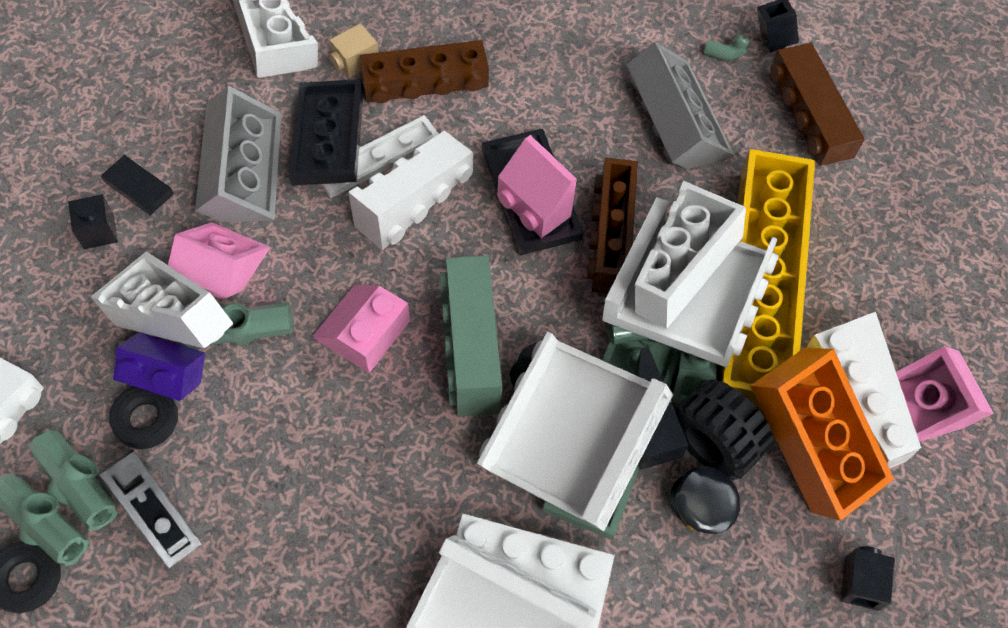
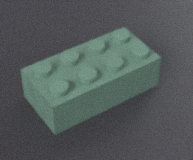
(470, 336)

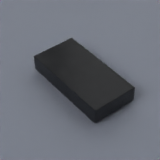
(137, 185)

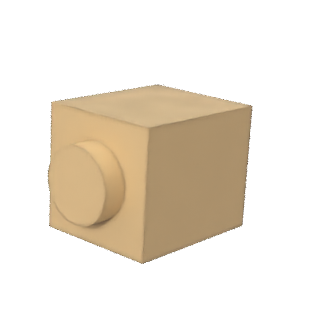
(349, 46)

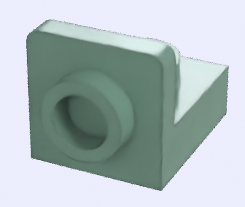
(690, 375)

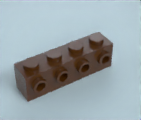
(424, 71)
(816, 104)
(614, 221)

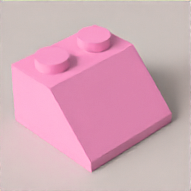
(537, 188)
(216, 258)
(364, 325)
(942, 394)

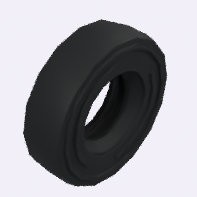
(146, 437)
(44, 586)

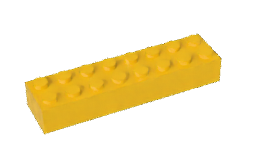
(778, 205)

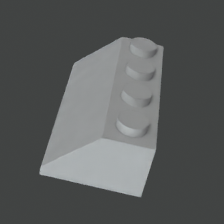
(678, 108)
(238, 159)

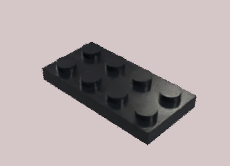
(327, 132)
(497, 155)

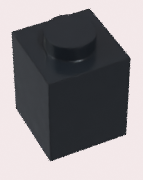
(778, 24)
(92, 221)
(867, 578)

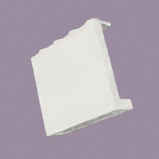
(714, 316)
(574, 430)
(486, 592)

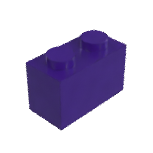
(158, 366)

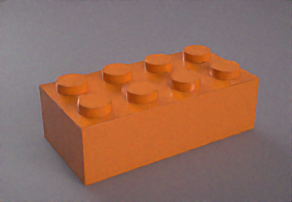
(822, 432)

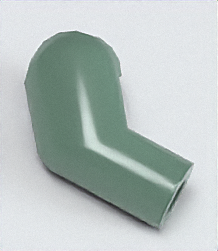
(730, 51)

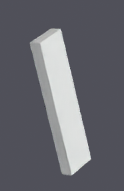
(386, 150)

